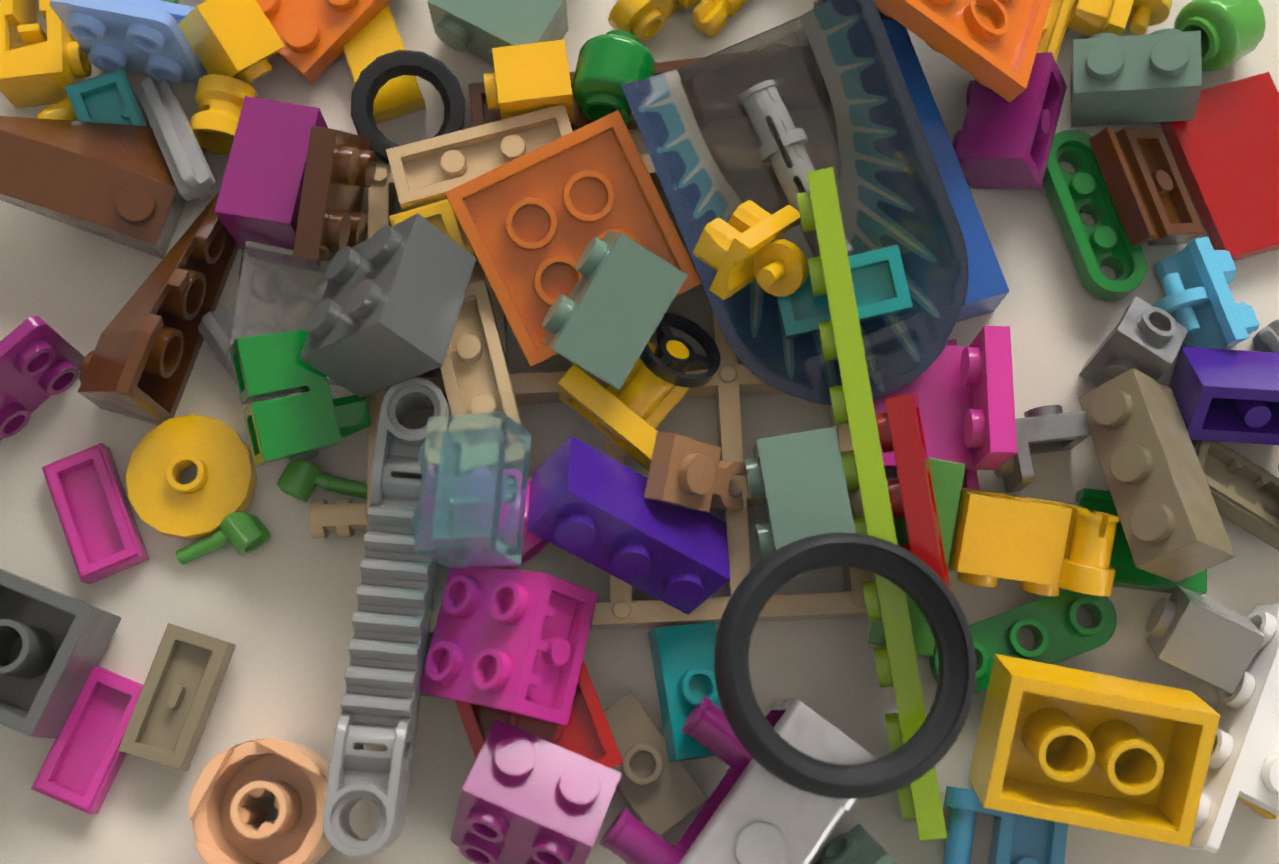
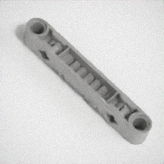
(388, 635)

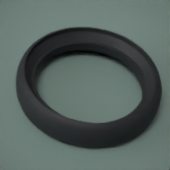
(953, 647)

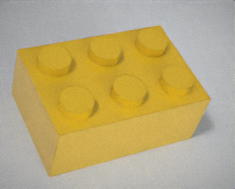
(1092, 750)

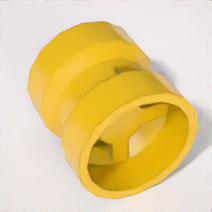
(220, 106)

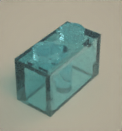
(472, 490)

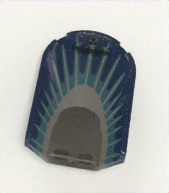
(860, 120)

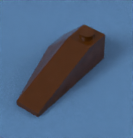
(92, 178)
(155, 337)

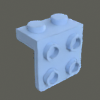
(132, 36)

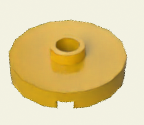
(222, 483)

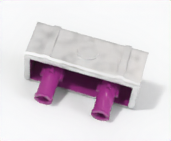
(750, 811)

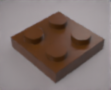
(332, 193)

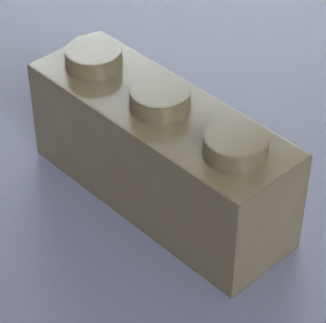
(1155, 477)

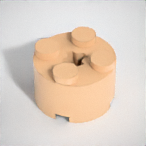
(229, 796)

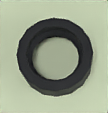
(395, 65)

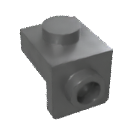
(1142, 340)
(1041, 431)

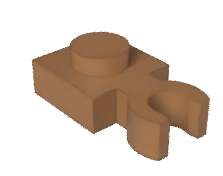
(691, 474)

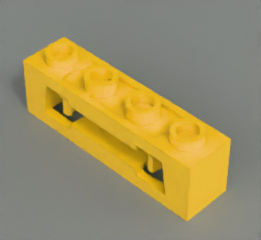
(36, 64)

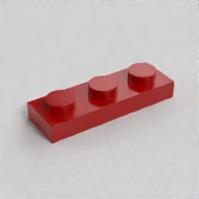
(913, 490)

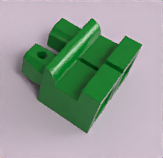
(293, 423)

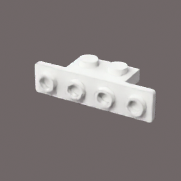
(1246, 741)

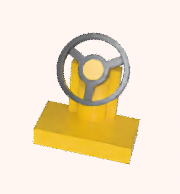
(649, 392)

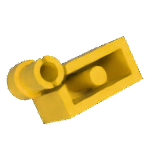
(1033, 542)

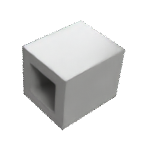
(1203, 638)

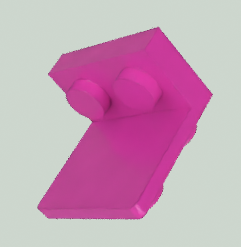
(966, 403)
(510, 641)

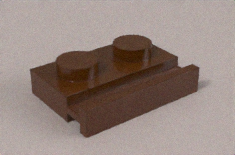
(1146, 186)

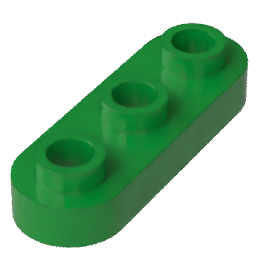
(1091, 245)
(1053, 625)

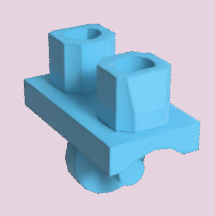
(1200, 296)

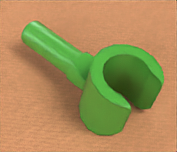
(302, 477)
(239, 528)

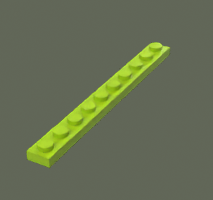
(865, 471)

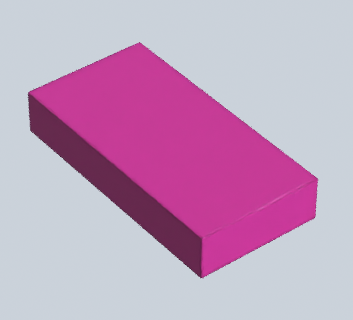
(95, 513)
(86, 753)

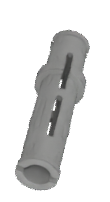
(767, 107)

